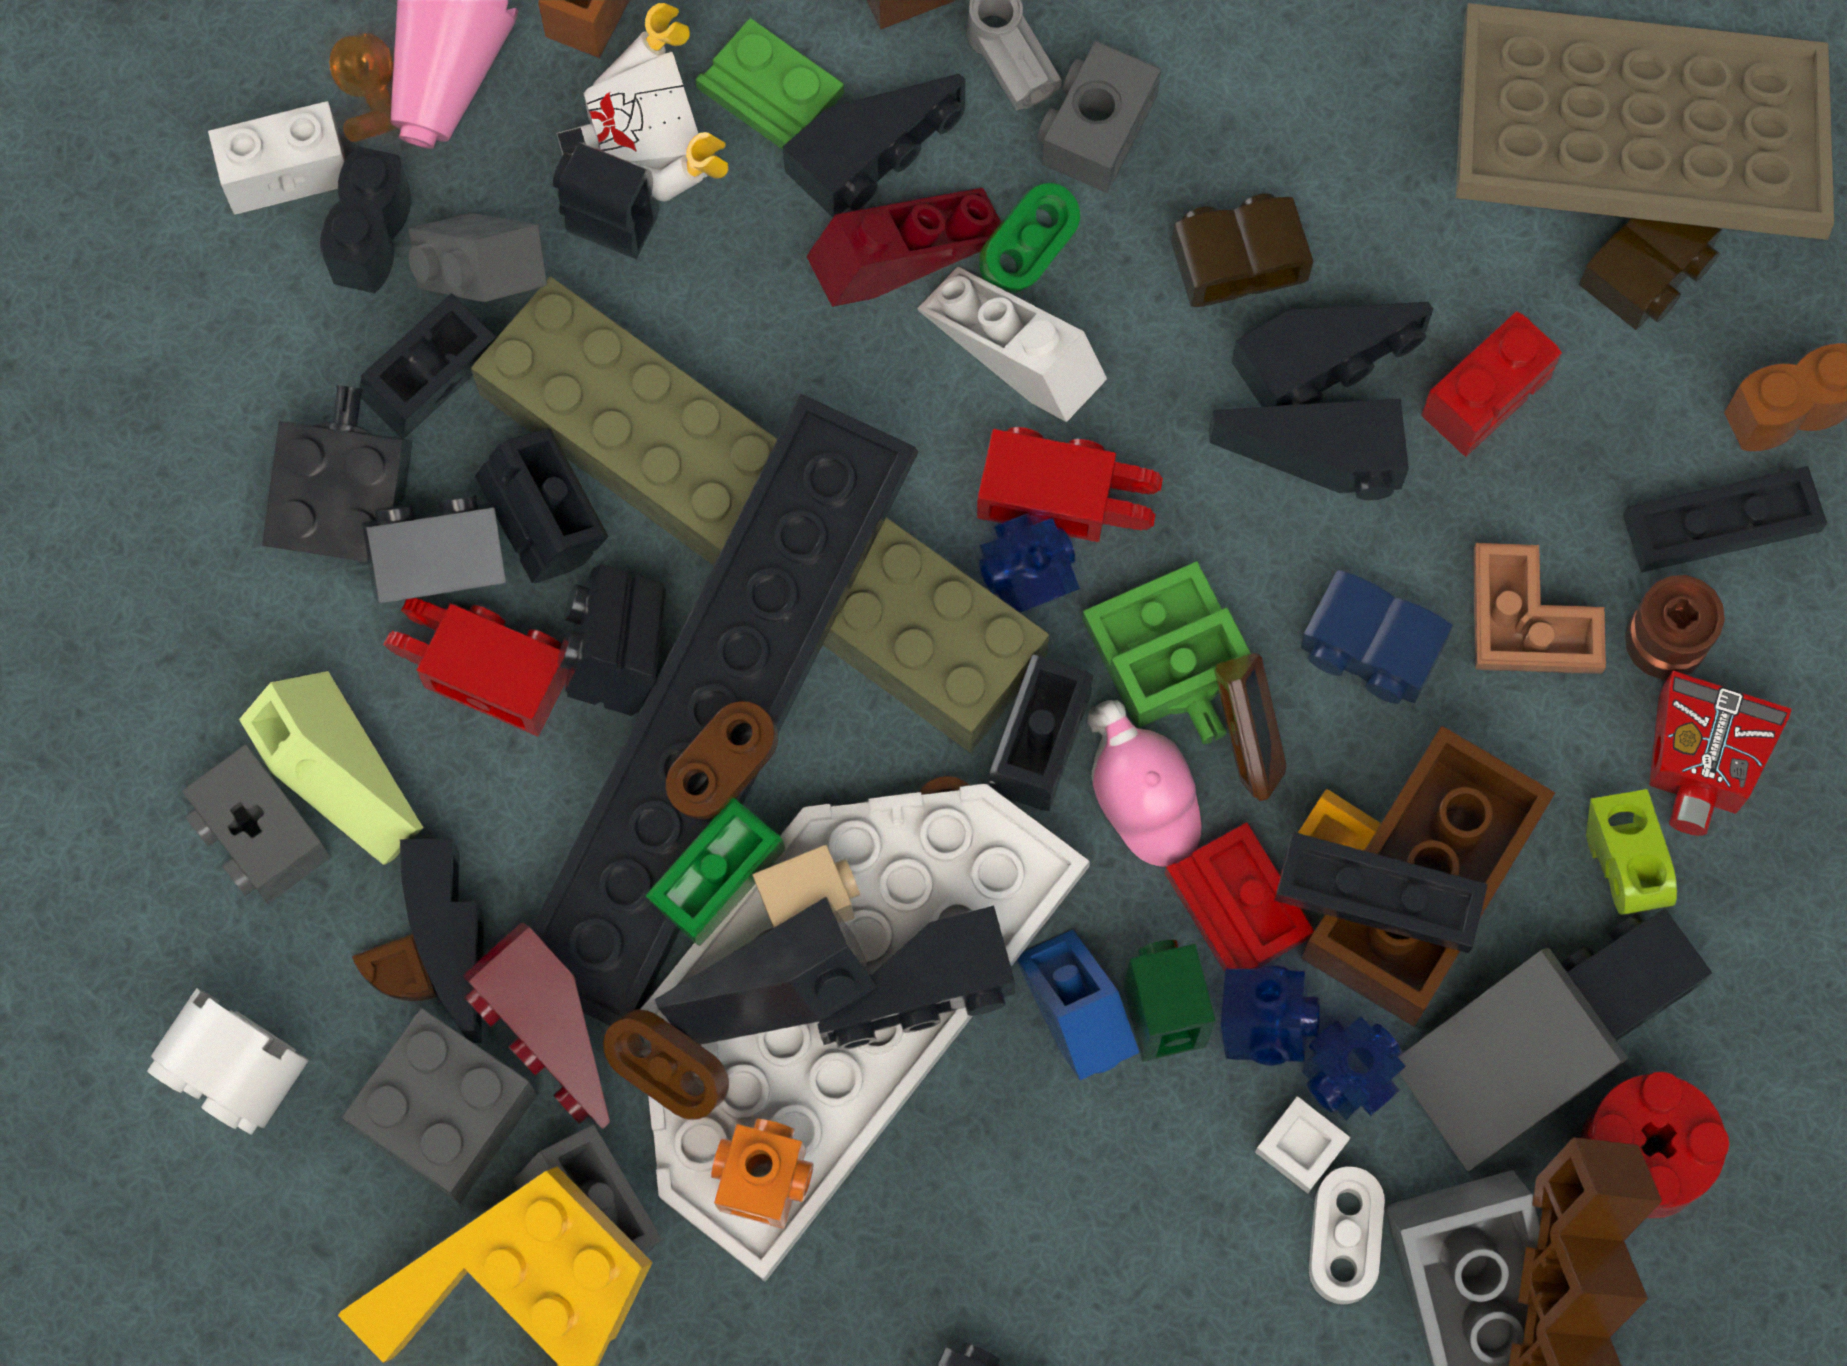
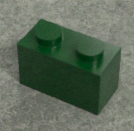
(1168, 1000)

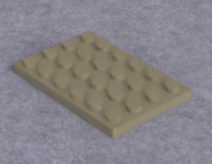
(1645, 121)

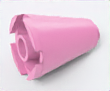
(441, 62)

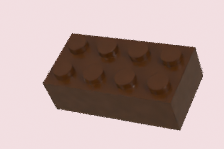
(1454, 816)

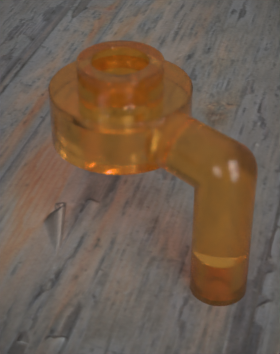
(356, 79)

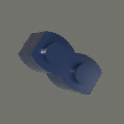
(1375, 637)

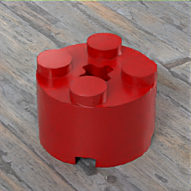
(1680, 1120)

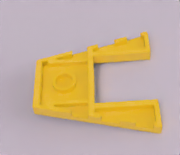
(539, 1255)

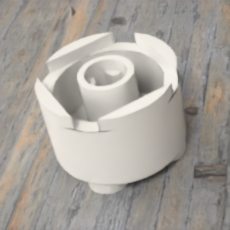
(228, 1060)

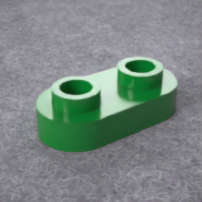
(1026, 240)

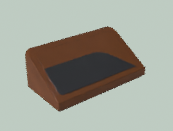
(1251, 724)

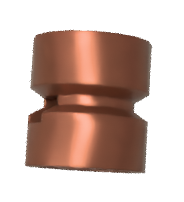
(1674, 626)

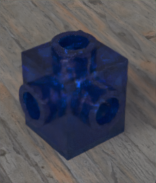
(1028, 563)
(1267, 1015)
(1341, 1088)

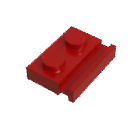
(1231, 900)

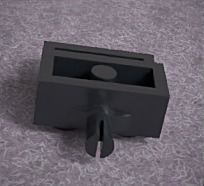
(332, 482)

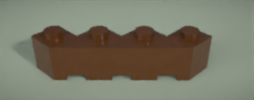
(1581, 1273)

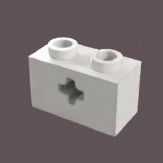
(278, 157)

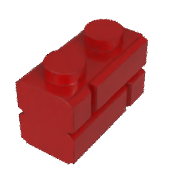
(1491, 383)

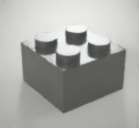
(440, 1106)

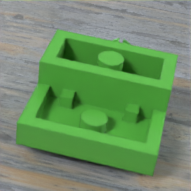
(1165, 647)

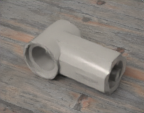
(1012, 52)

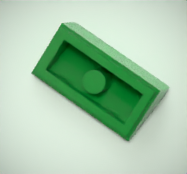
(716, 871)

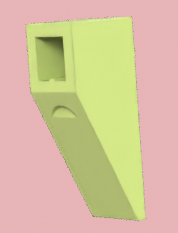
(329, 761)

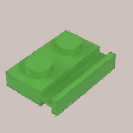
(768, 84)

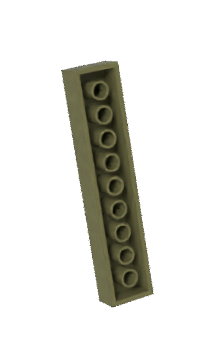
(690, 468)

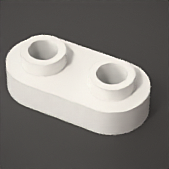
(1346, 1236)

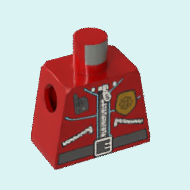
(1710, 748)

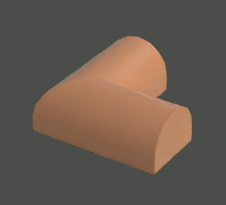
(1521, 633)

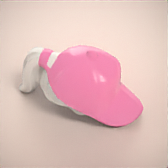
(1144, 788)

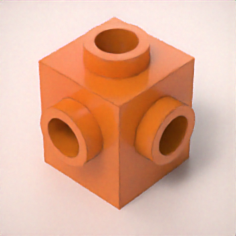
(765, 1197)

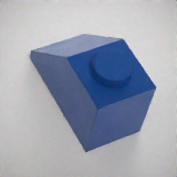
(1078, 1004)

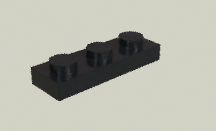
(1724, 519)
(1381, 892)

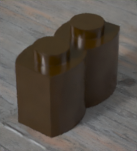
(1241, 250)
(1645, 264)

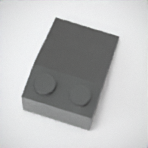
(1465, 1267)

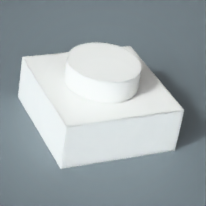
(1302, 1144)

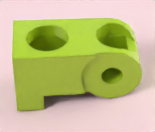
(1632, 853)

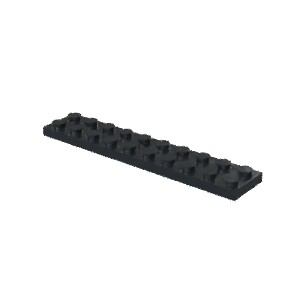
(742, 643)

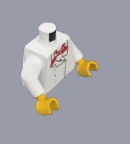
(644, 113)

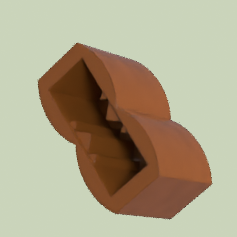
(1790, 398)

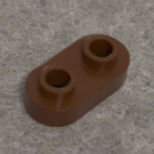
(725, 764)
(667, 1066)

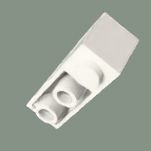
(1018, 342)

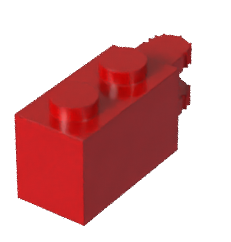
(1061, 483)
(484, 663)

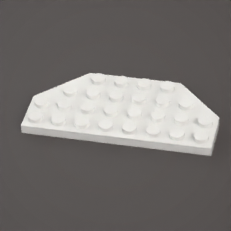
(913, 866)

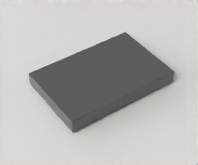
(1509, 1059)

